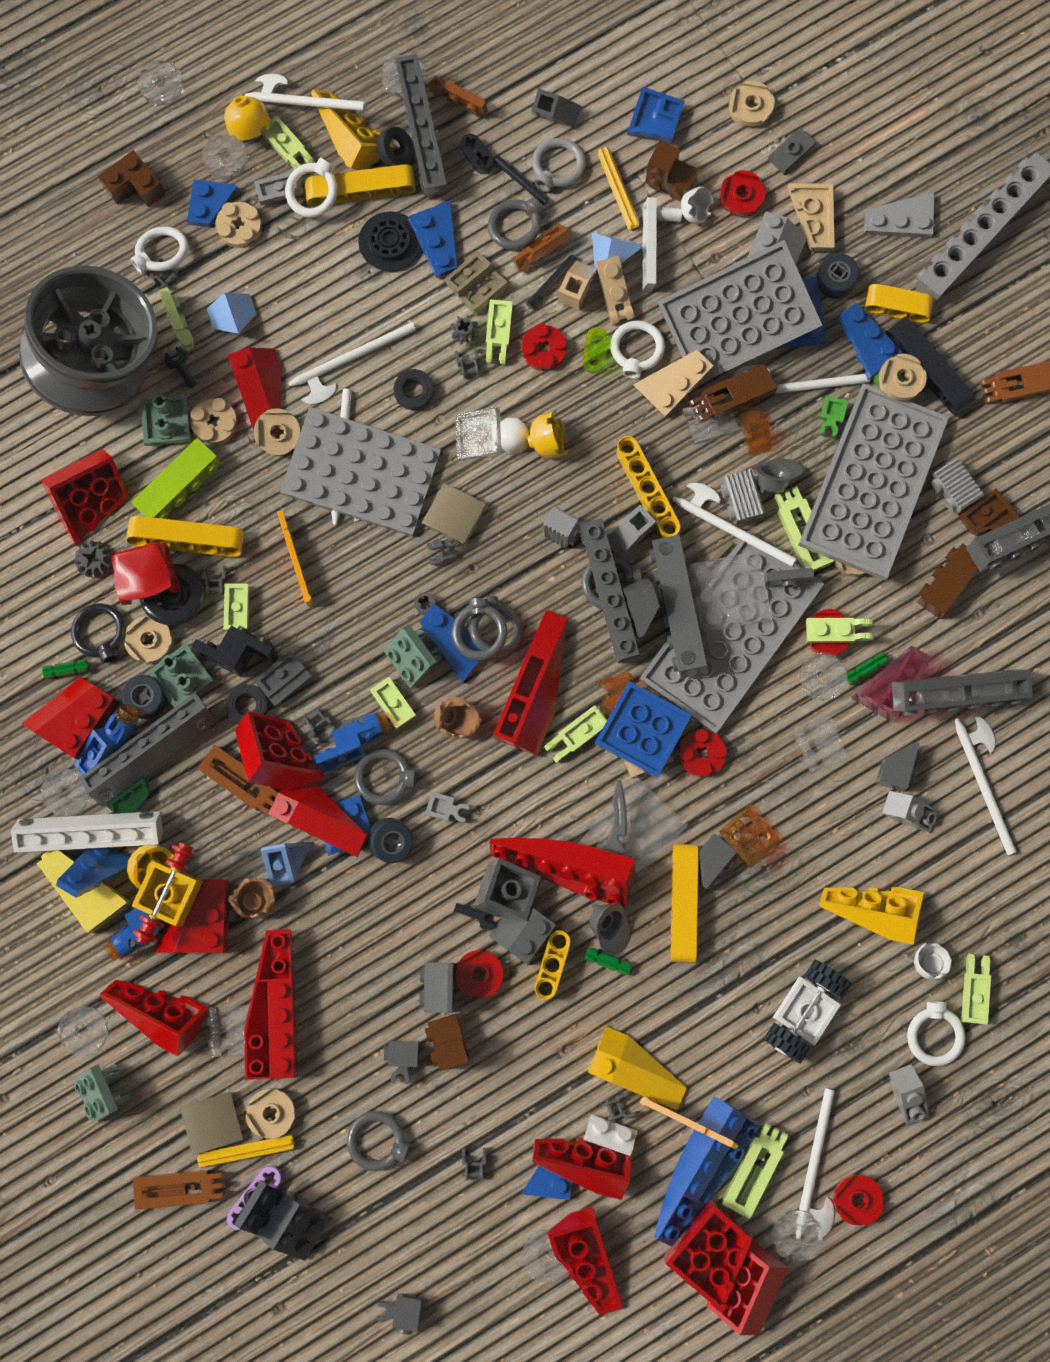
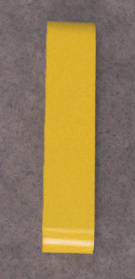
(362, 184)
(645, 478)
(186, 536)
(684, 903)

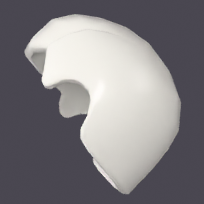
(696, 205)
(514, 436)
(932, 961)

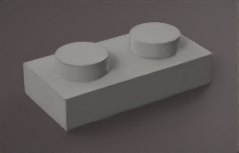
(273, 188)

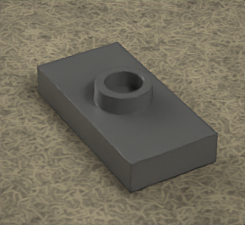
(791, 150)
(788, 578)

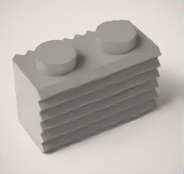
(956, 486)
(742, 497)
(561, 527)

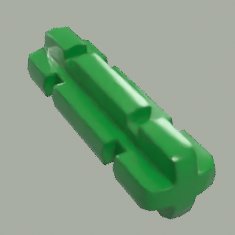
(867, 668)
(65, 669)
(608, 961)

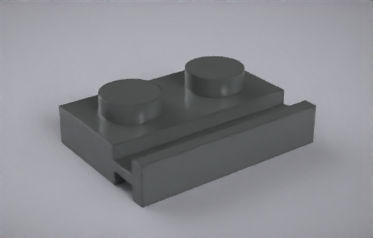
(283, 678)

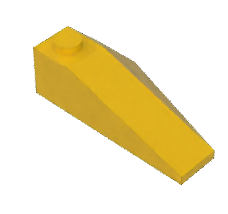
(349, 134)
(886, 913)
(631, 1067)

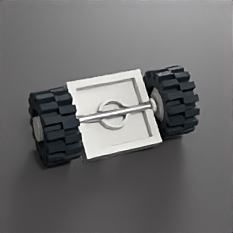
(807, 1011)

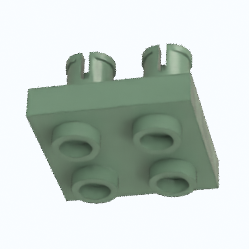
(165, 420)
(411, 655)
(181, 675)
(96, 1094)

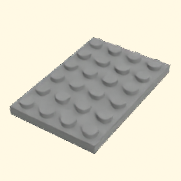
(741, 310)
(360, 471)

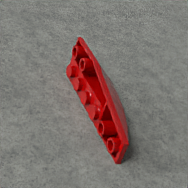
(535, 688)
(572, 866)
(271, 1016)

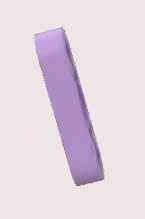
(237, 1208)

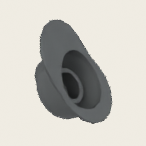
(777, 474)
(610, 927)

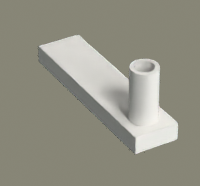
(650, 215)

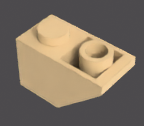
(576, 284)

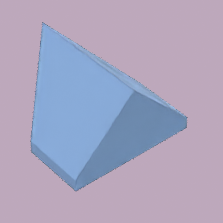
(608, 246)
(231, 312)
(284, 861)

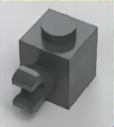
(404, 1055)
(405, 1313)

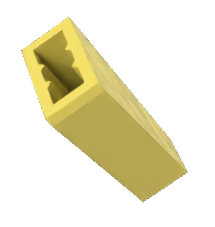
(91, 908)

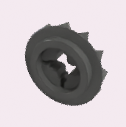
(96, 568)

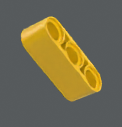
(899, 303)
(552, 952)

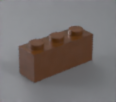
(948, 581)

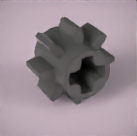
(467, 325)

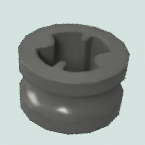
(421, 596)

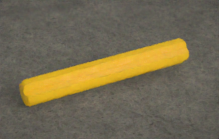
(618, 188)
(245, 1151)

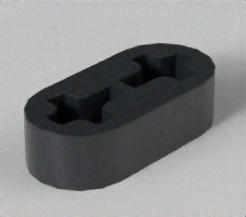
(480, 150)

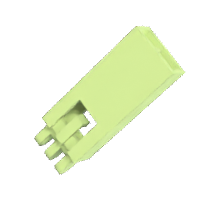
(789, 518)
(751, 1179)

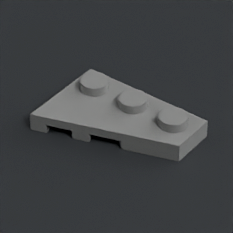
(902, 218)

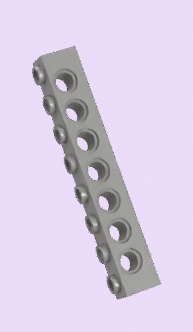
(1033, 168)

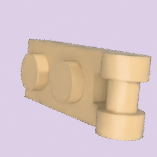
(614, 288)

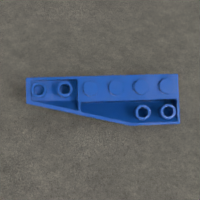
(703, 1168)

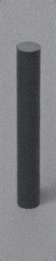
(521, 180)
(551, 281)

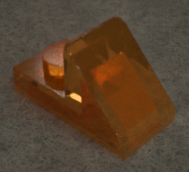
(755, 430)
(615, 686)

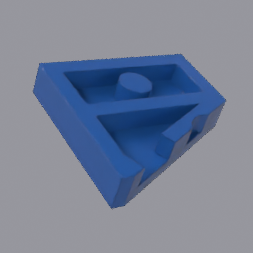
(207, 201)
(548, 1184)

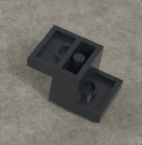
(236, 650)
(282, 1220)

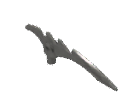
(613, 843)

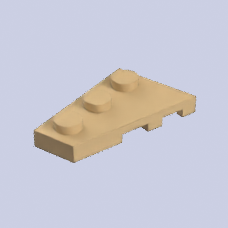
(815, 212)
(674, 382)

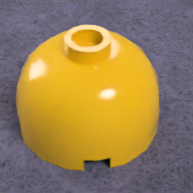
(246, 117)
(548, 436)
(141, 860)

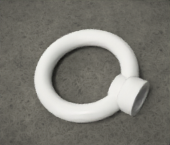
(324, 169)
(143, 262)
(633, 367)
(939, 1011)

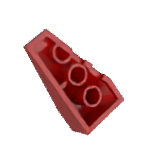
(259, 381)
(319, 816)
(162, 1018)
(585, 1164)
(582, 1251)

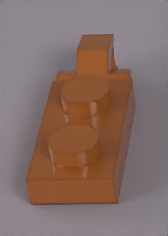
(458, 95)
(541, 246)

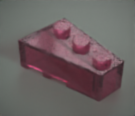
(878, 691)

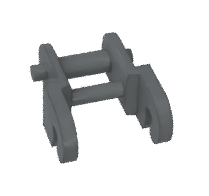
(156, 279)
(468, 371)
(444, 555)
(221, 589)
(312, 717)
(611, 1112)
(474, 1174)

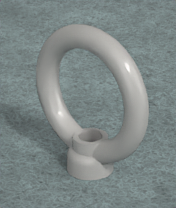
(546, 179)

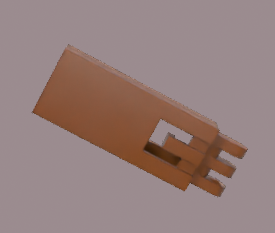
(1034, 378)
(232, 776)
(170, 1189)

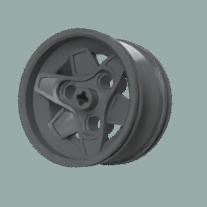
(70, 372)

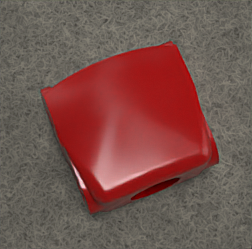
(144, 572)

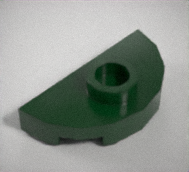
(131, 799)

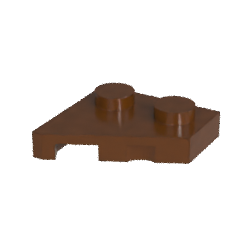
(988, 514)

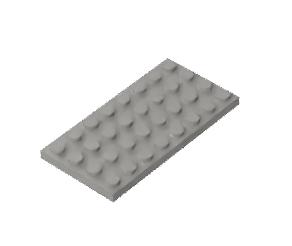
(873, 482)
(732, 654)

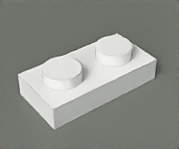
(610, 1135)

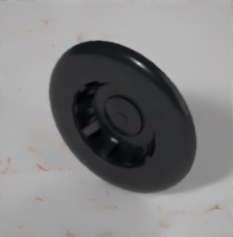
(386, 230)
(178, 604)

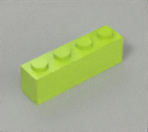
(177, 481)

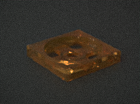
(760, 826)

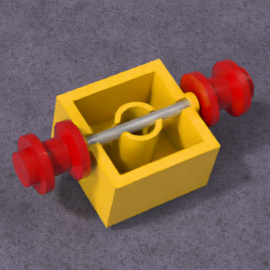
(166, 894)

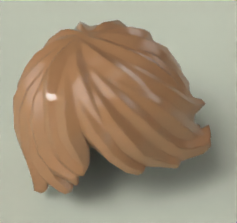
(457, 717)
(253, 898)

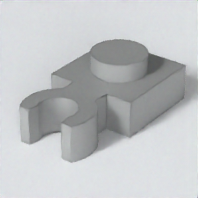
(442, 807)

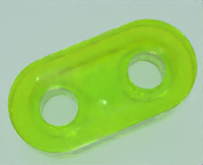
(595, 351)

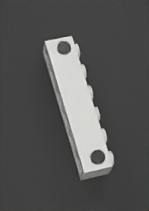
(87, 831)

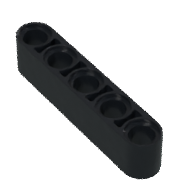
(940, 376)

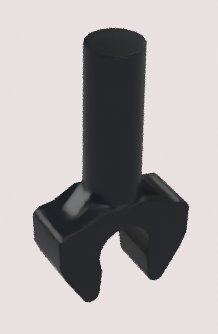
(179, 364)
(474, 913)

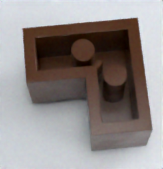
(669, 173)
(131, 175)
(448, 1042)

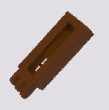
(743, 388)

